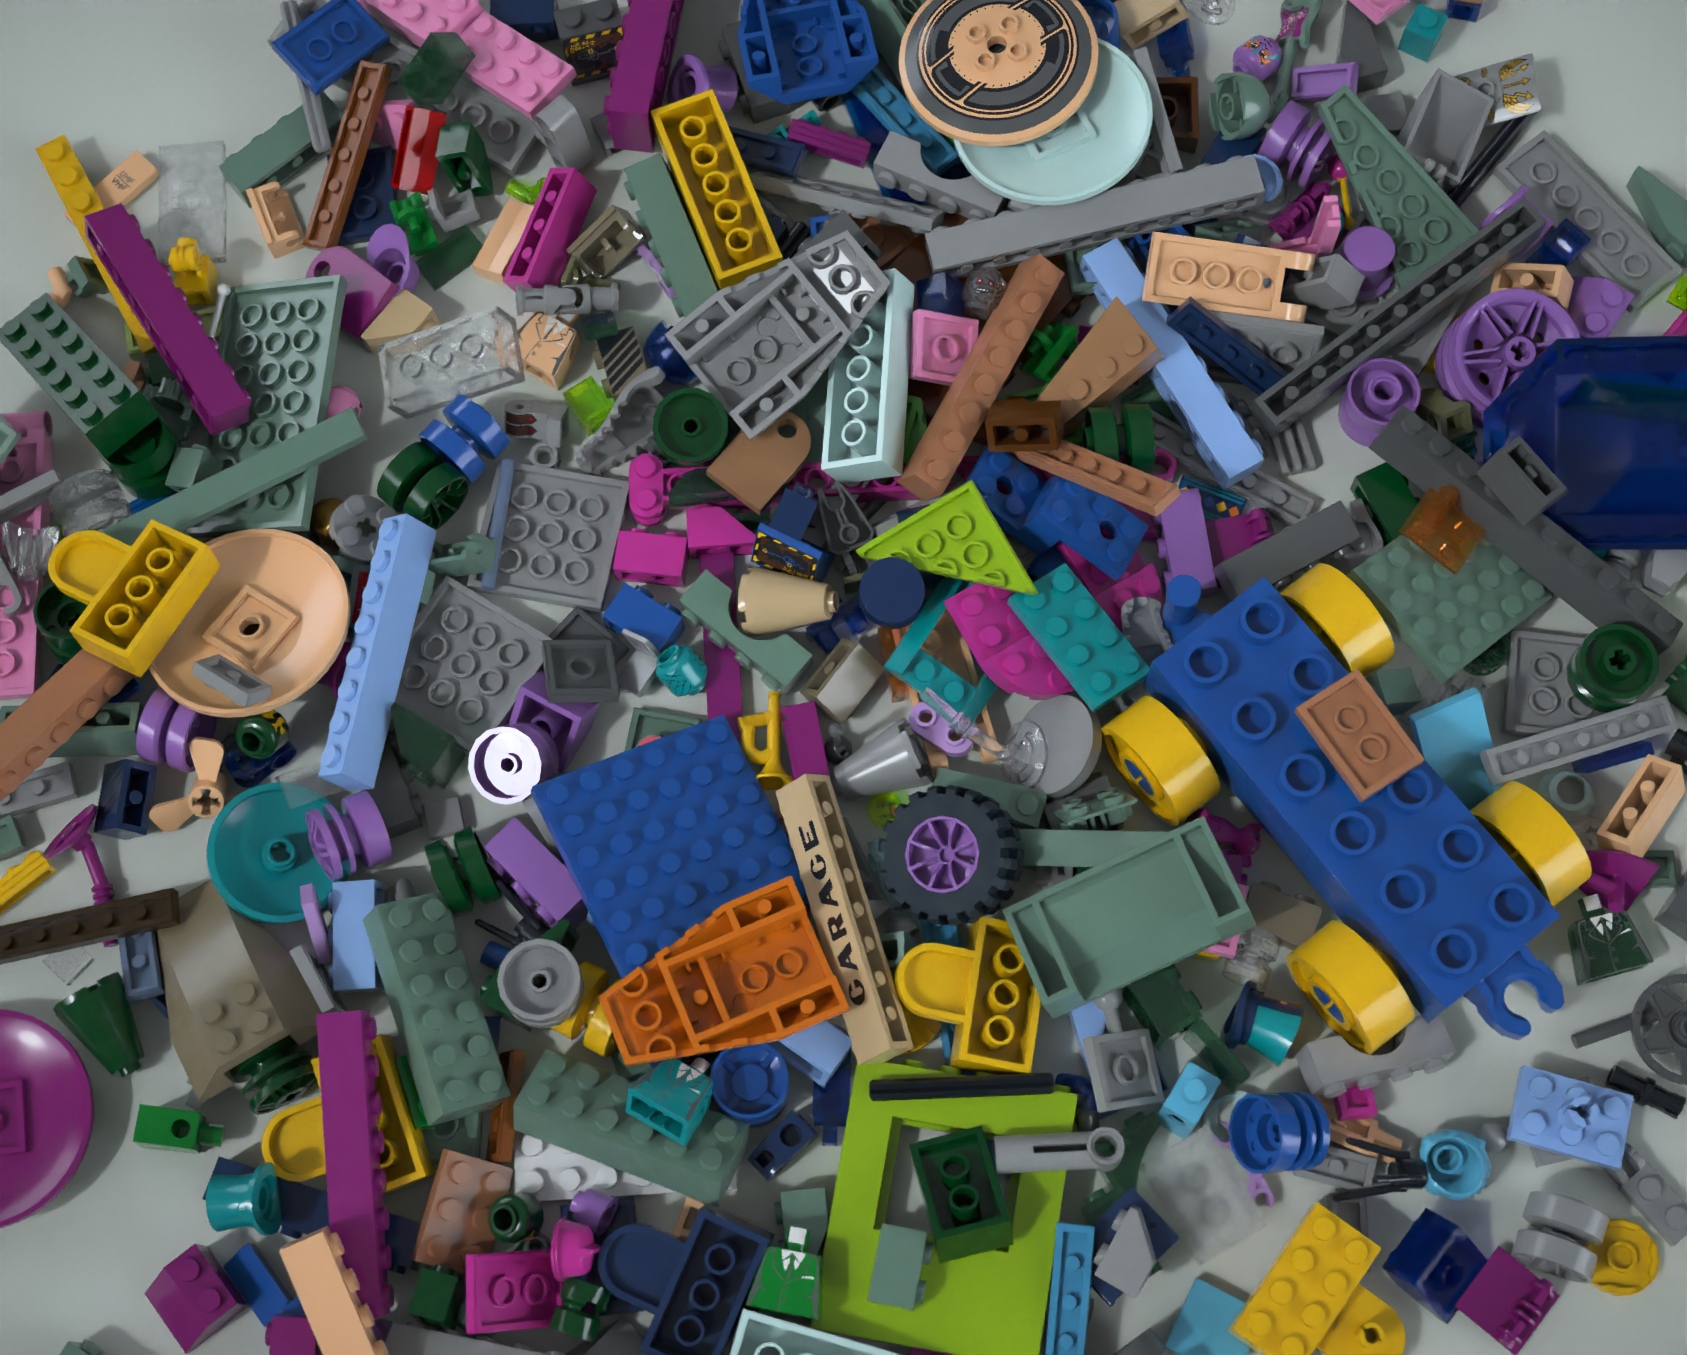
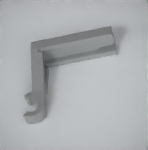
(11, 505)

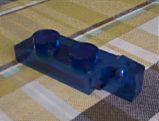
(1177, 48)
(832, 1102)

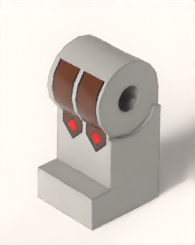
(537, 421)

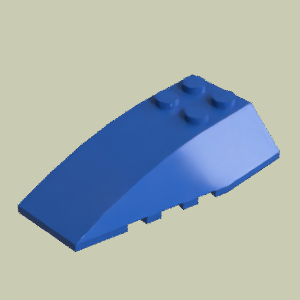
(805, 47)

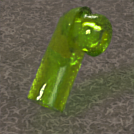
(524, 193)

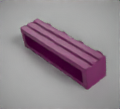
(830, 143)

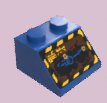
(790, 556)

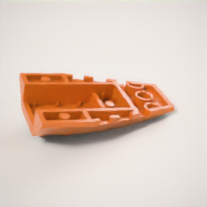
(727, 983)

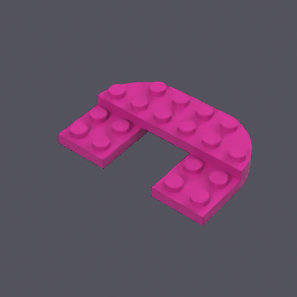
(1010, 651)

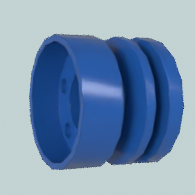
(1279, 1132)

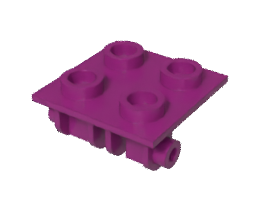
(1300, 214)
(1237, 533)
(1507, 1300)

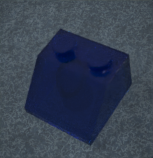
(1435, 1264)

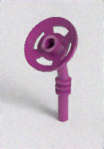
(75, 836)

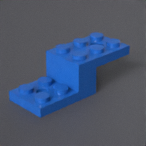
(1057, 510)

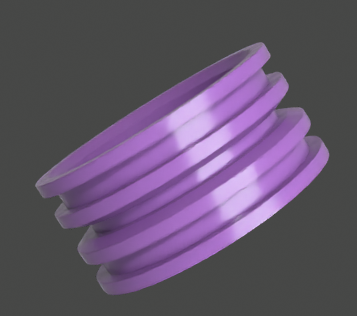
(1505, 349)

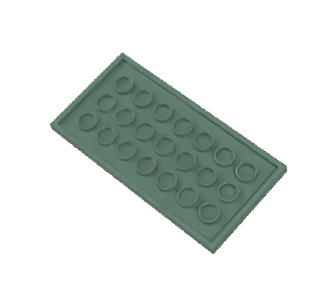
(284, 354)

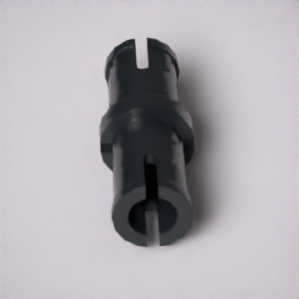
(1645, 1091)

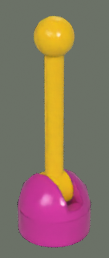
(1338, 173)

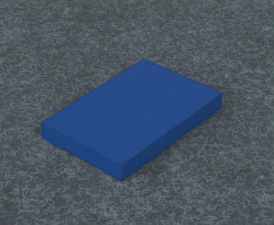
(330, 43)

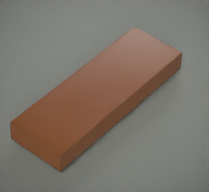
(502, 1118)

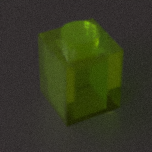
(588, 405)

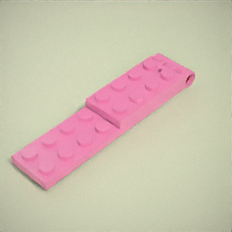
(504, 59)
(19, 634)

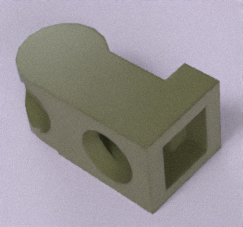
(1443, 414)

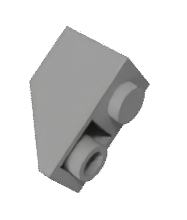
(1129, 1256)

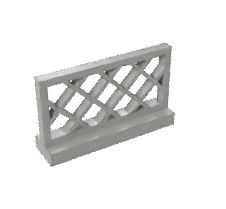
(1161, 131)

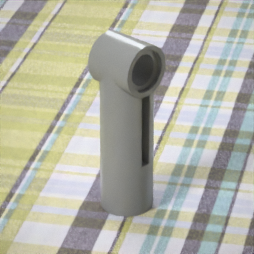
(1024, 1153)

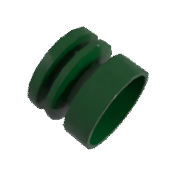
(54, 617)
(275, 1076)

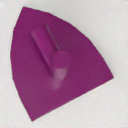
(1617, 878)

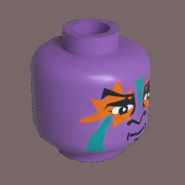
(1258, 57)

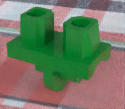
(415, 222)
(1047, 348)

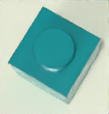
(1422, 32)

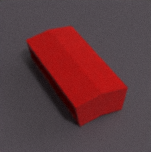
(416, 151)

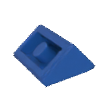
(257, 1283)

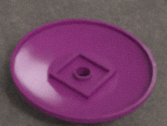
(42, 1115)

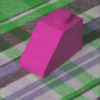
(716, 531)

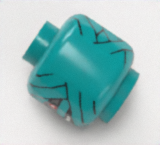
(681, 670)

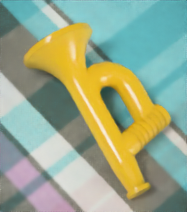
(773, 775)

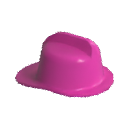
(572, 1249)

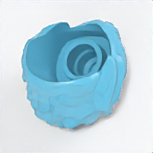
(1455, 1164)

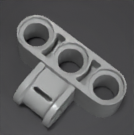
(563, 134)

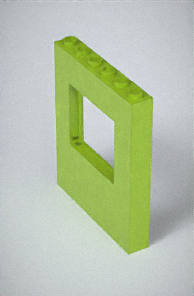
(971, 1303)

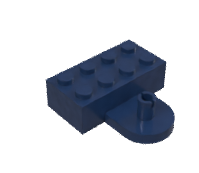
(688, 1285)

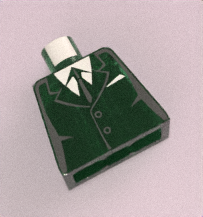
(1604, 943)

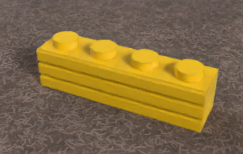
(24, 878)

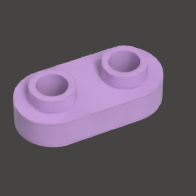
(937, 732)

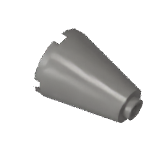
(883, 765)

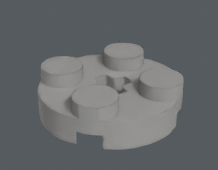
(345, 531)

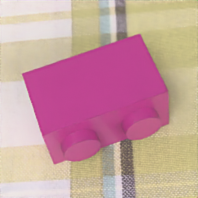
(651, 558)

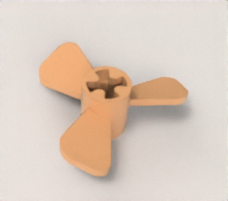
(207, 758)

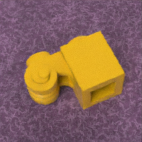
(193, 273)

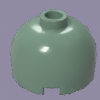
(1238, 105)

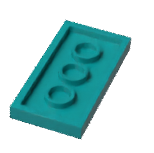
(1080, 638)

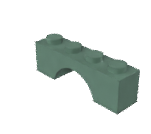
(778, 659)

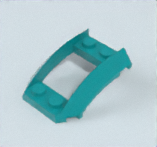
(921, 670)

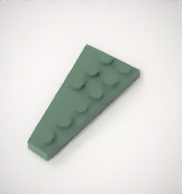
(1394, 188)

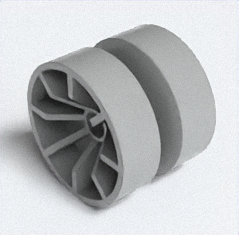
(1563, 1226)

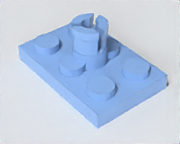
(1570, 1117)

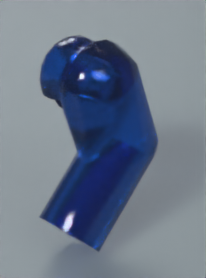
(1079, 1085)

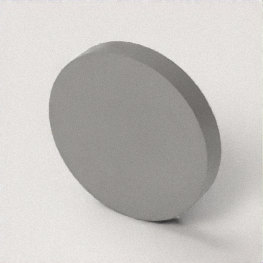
(1072, 742)

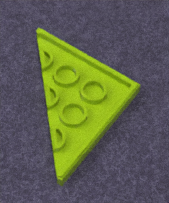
(955, 540)

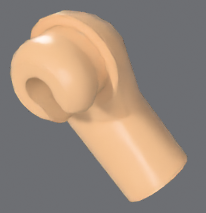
(62, 289)

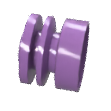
(1297, 144)
(355, 833)

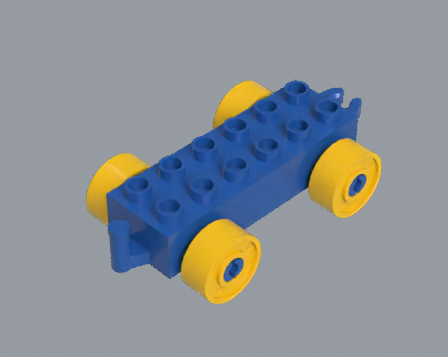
(1424, 886)

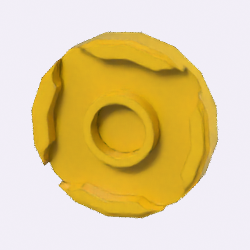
(1625, 1259)

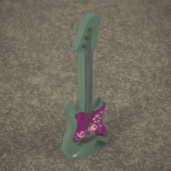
(1295, 29)

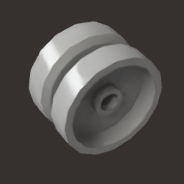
(524, 969)

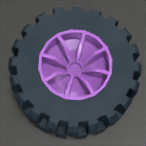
(950, 855)

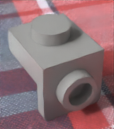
(453, 211)

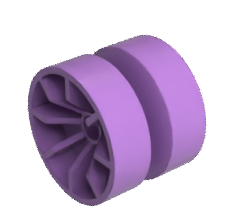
(1375, 396)

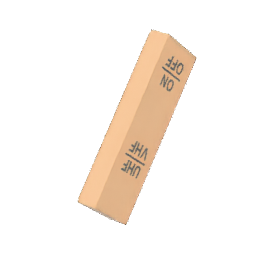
(125, 182)

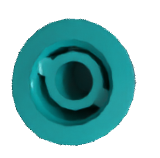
(245, 1201)

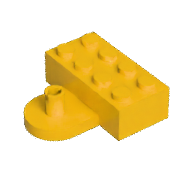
(131, 591)
(981, 992)
(296, 1135)
(1315, 1298)

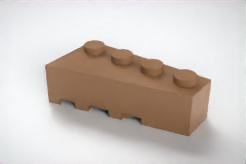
(1102, 365)

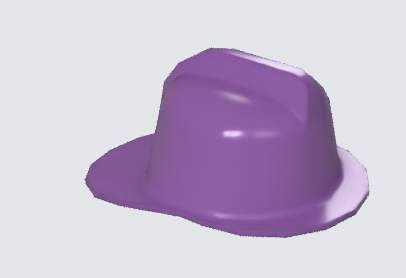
(390, 255)

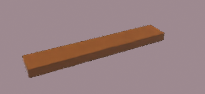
(347, 156)

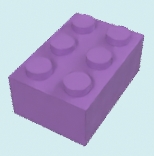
(536, 875)

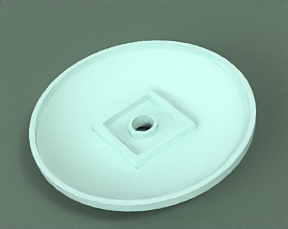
(1085, 152)

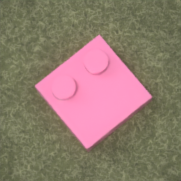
(939, 345)

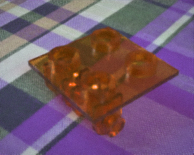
(1442, 528)

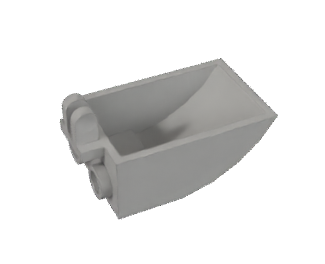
(1445, 127)

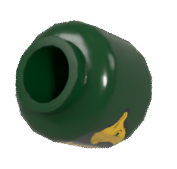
(262, 734)
(516, 1217)

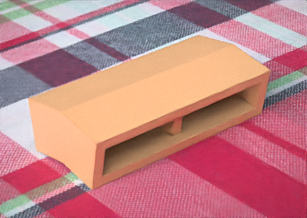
(502, 241)

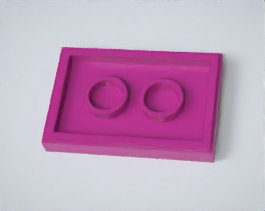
(510, 1291)

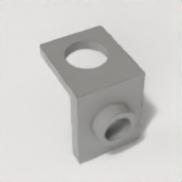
(641, 666)

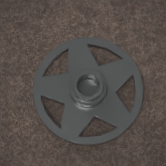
(1669, 1033)

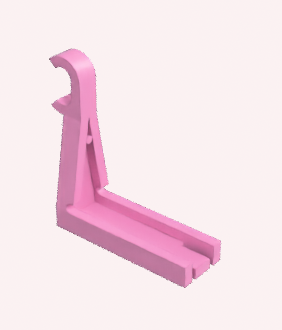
(1323, 233)

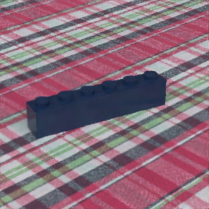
(306, 1211)

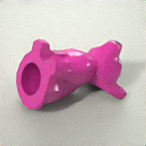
(1243, 840)

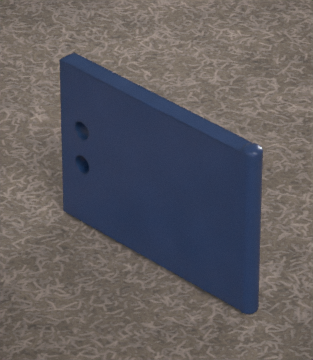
(1161, 1237)

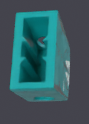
(672, 1097)

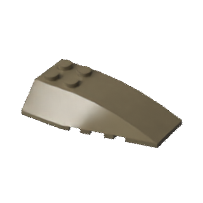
(228, 990)

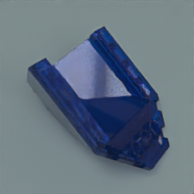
(1611, 430)

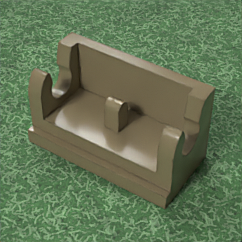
(607, 242)

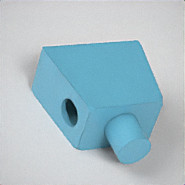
(1188, 1099)

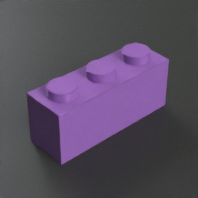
(1185, 542)

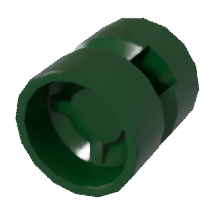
(580, 1309)

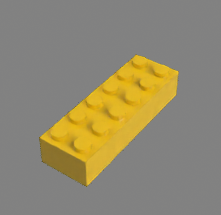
(715, 188)

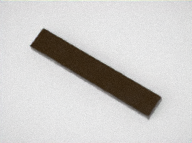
(89, 925)

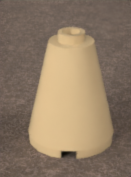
(782, 601)

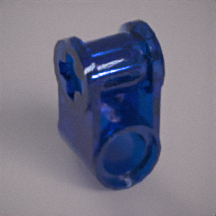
(259, 768)

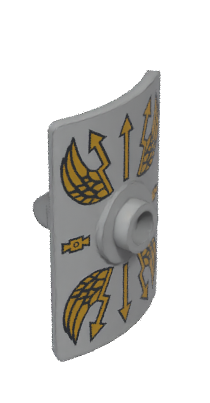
(1510, 84)

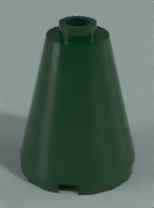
(104, 1024)

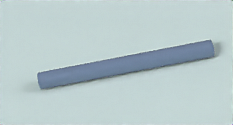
(499, 518)

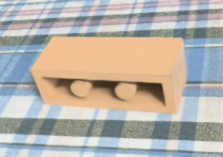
(1642, 807)

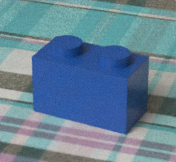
(642, 615)

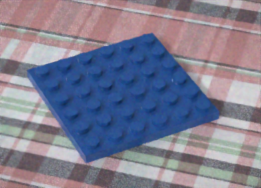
(665, 837)

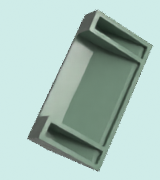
(1128, 917)

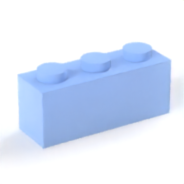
(353, 959)

